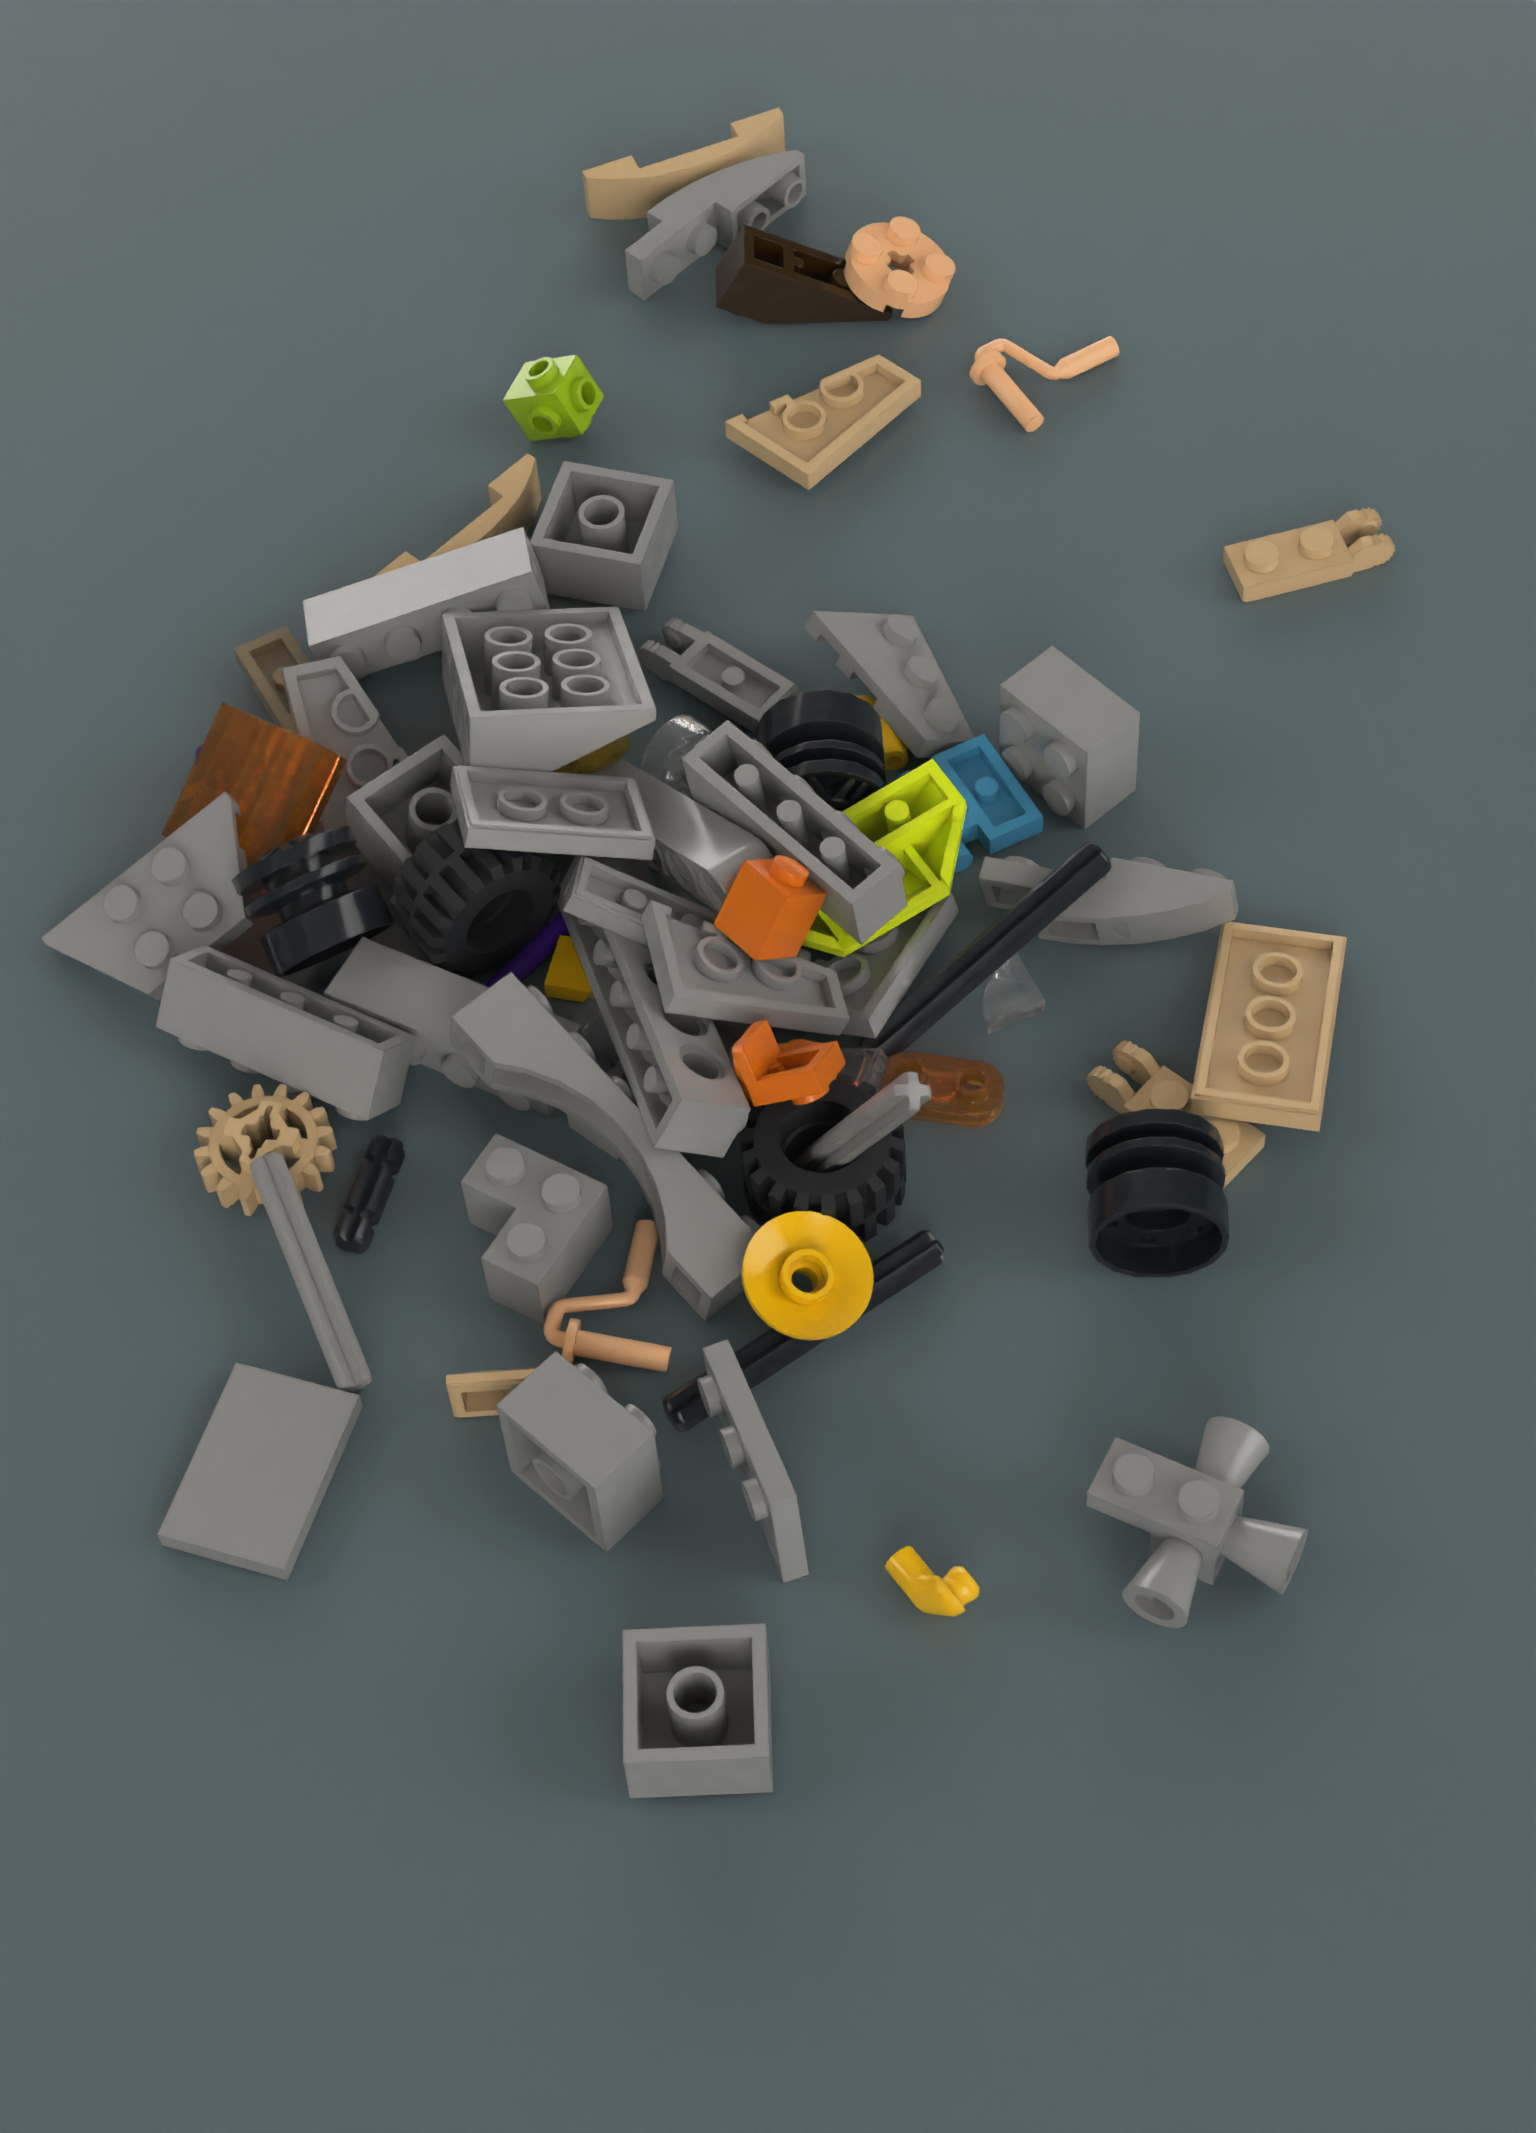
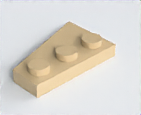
(826, 426)

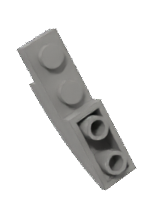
(710, 213)
(1132, 905)

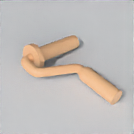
(990, 367)
(607, 1347)

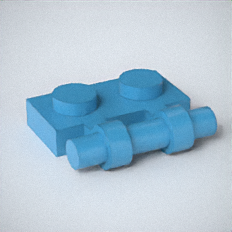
(996, 803)

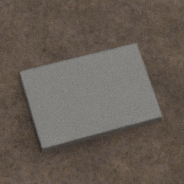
(551, 813)
(260, 1471)

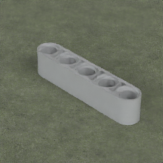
(692, 842)

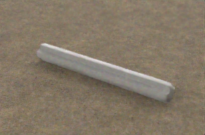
(866, 1125)

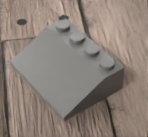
(541, 685)

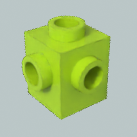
(553, 398)

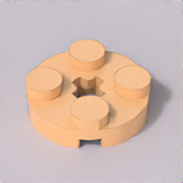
(922, 265)

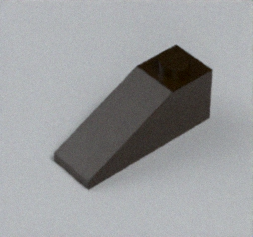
(786, 283)

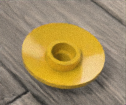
(825, 1254)

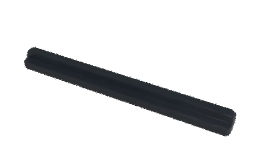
(991, 949)
(775, 1350)

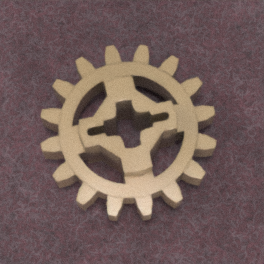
(260, 1128)

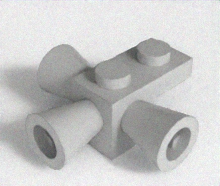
(1193, 1519)

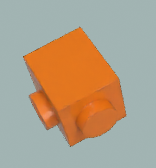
(770, 908)

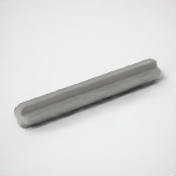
(310, 1273)

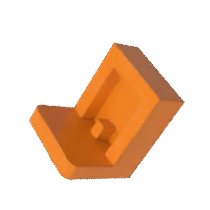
(786, 1075)

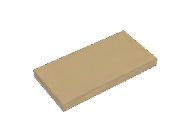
(1269, 1026)

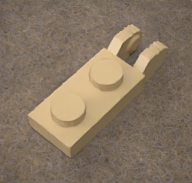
(1307, 555)
(1167, 1090)

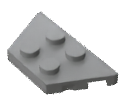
(164, 904)

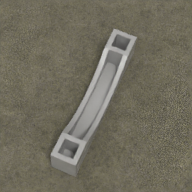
(524, 1051)

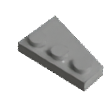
(338, 714)
(751, 1448)

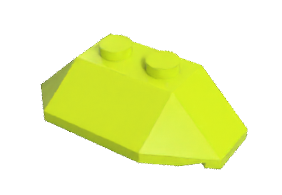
(922, 826)

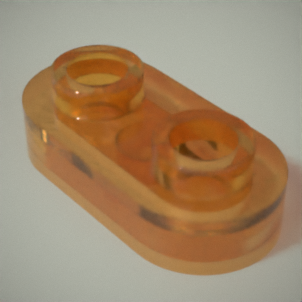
(949, 1099)

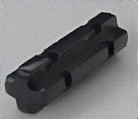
(369, 1194)

